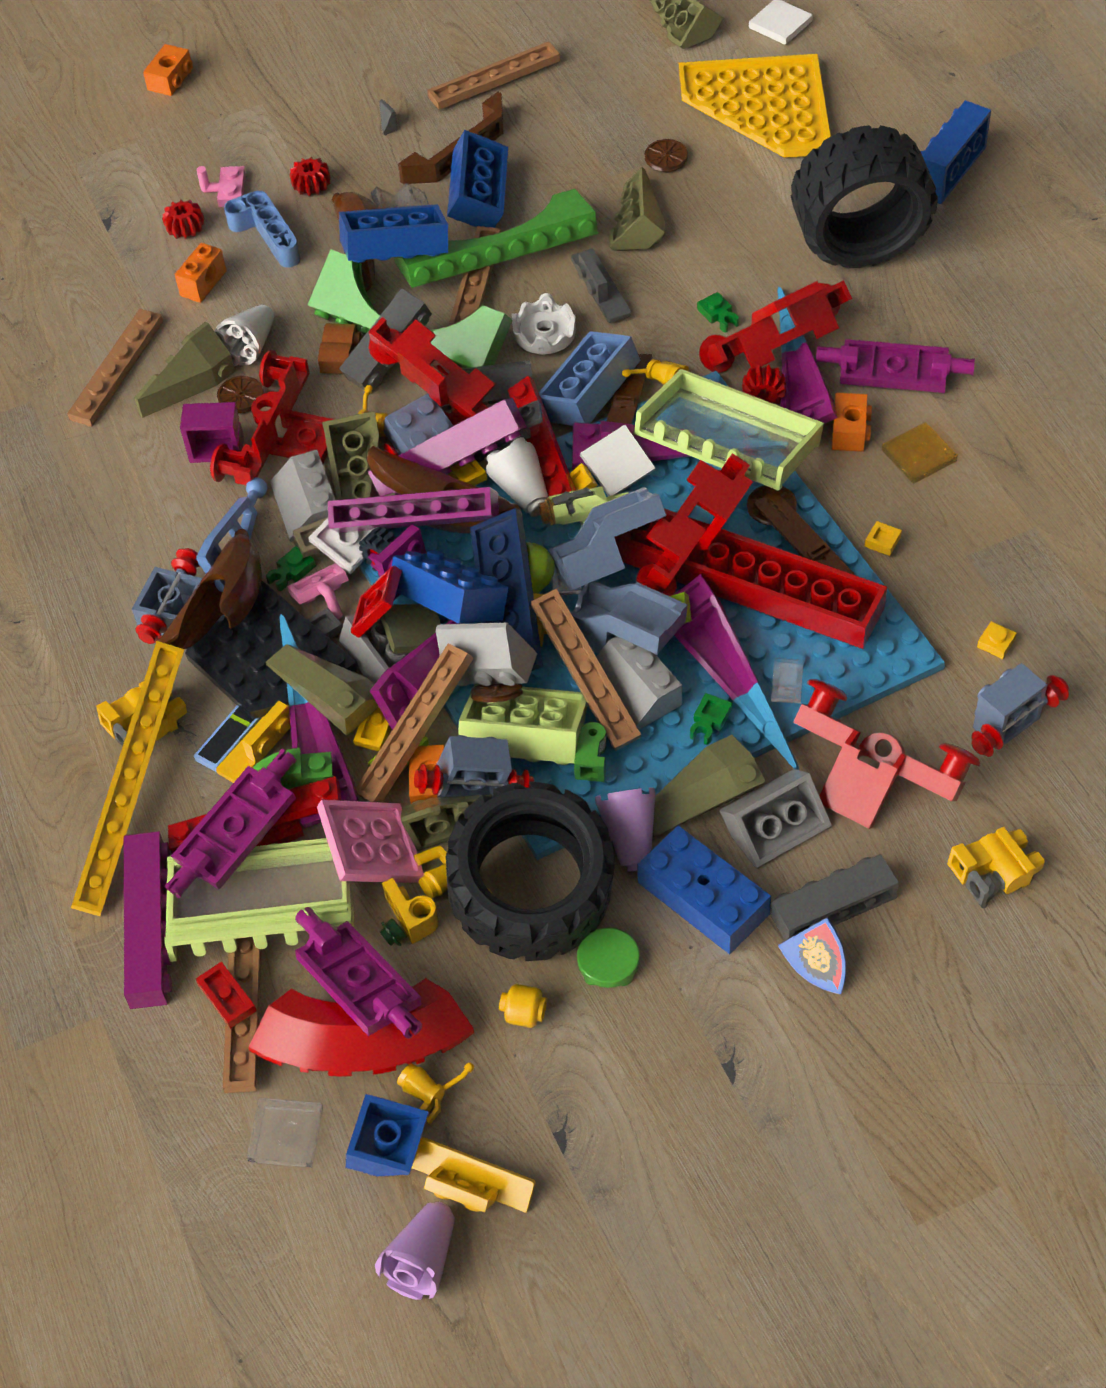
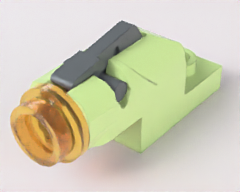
(573, 505)

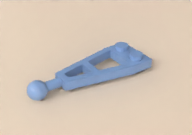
(210, 549)

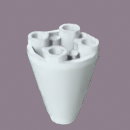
(246, 333)
(519, 474)

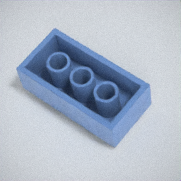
(588, 378)

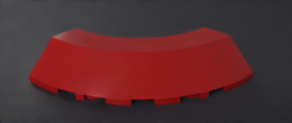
(325, 1038)

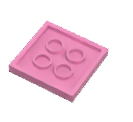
(369, 841)

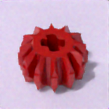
(310, 176)
(183, 219)
(765, 383)

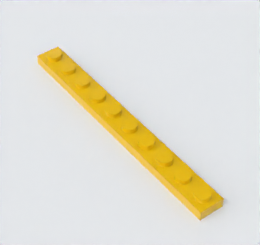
(127, 779)

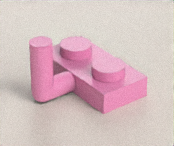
(230, 183)
(319, 583)

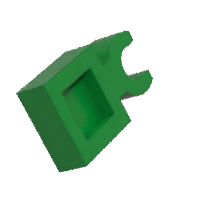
(718, 309)
(289, 567)
(710, 715)

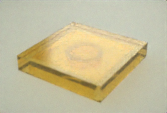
(919, 452)

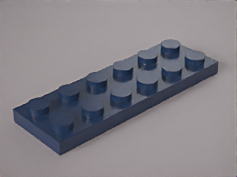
(502, 553)

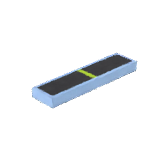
(225, 738)

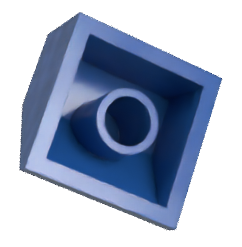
(385, 1137)

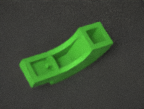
(305, 770)

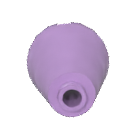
(629, 823)
(418, 1253)

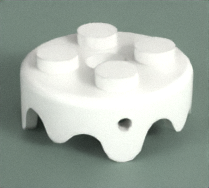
(546, 315)

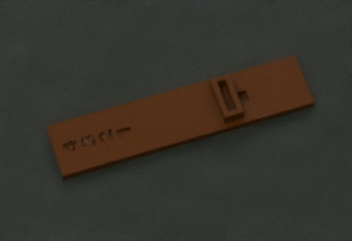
(628, 395)
(797, 531)

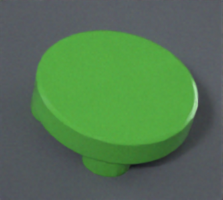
(608, 958)

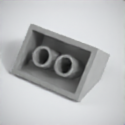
(302, 491)
(370, 650)
(497, 651)
(640, 681)
(776, 817)

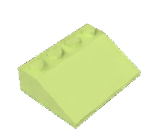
(536, 724)

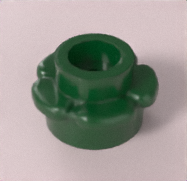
(392, 932)

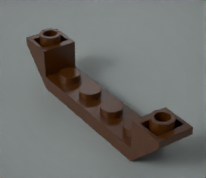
(417, 169)

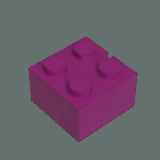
(209, 425)

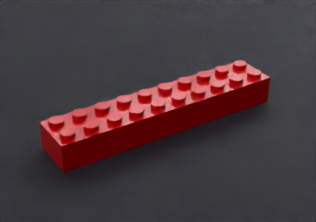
(772, 582)

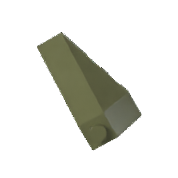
(687, 21)
(640, 216)
(194, 369)
(348, 446)
(331, 689)
(710, 780)
(433, 819)

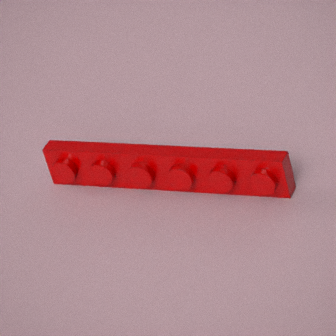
(544, 441)
(304, 805)

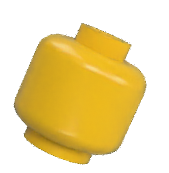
(523, 1005)

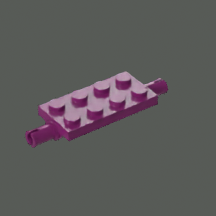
(894, 365)
(233, 826)
(357, 976)

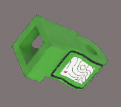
(590, 746)

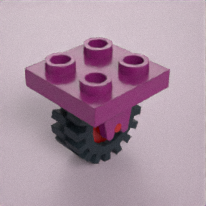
(381, 546)

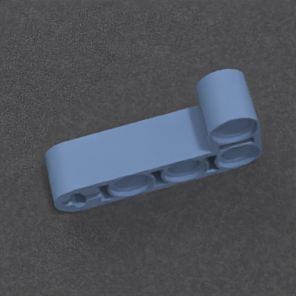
(258, 211)

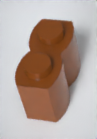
(336, 346)

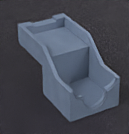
(594, 549)
(627, 612)

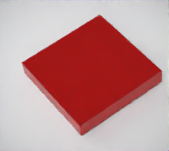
(376, 601)

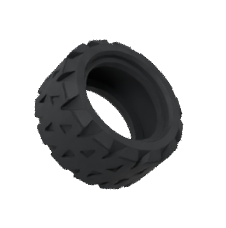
(851, 162)
(539, 812)

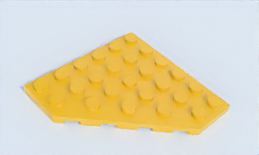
(763, 98)

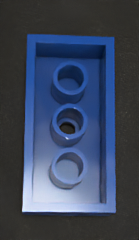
(957, 147)
(477, 181)
(393, 232)
(450, 587)
(704, 889)

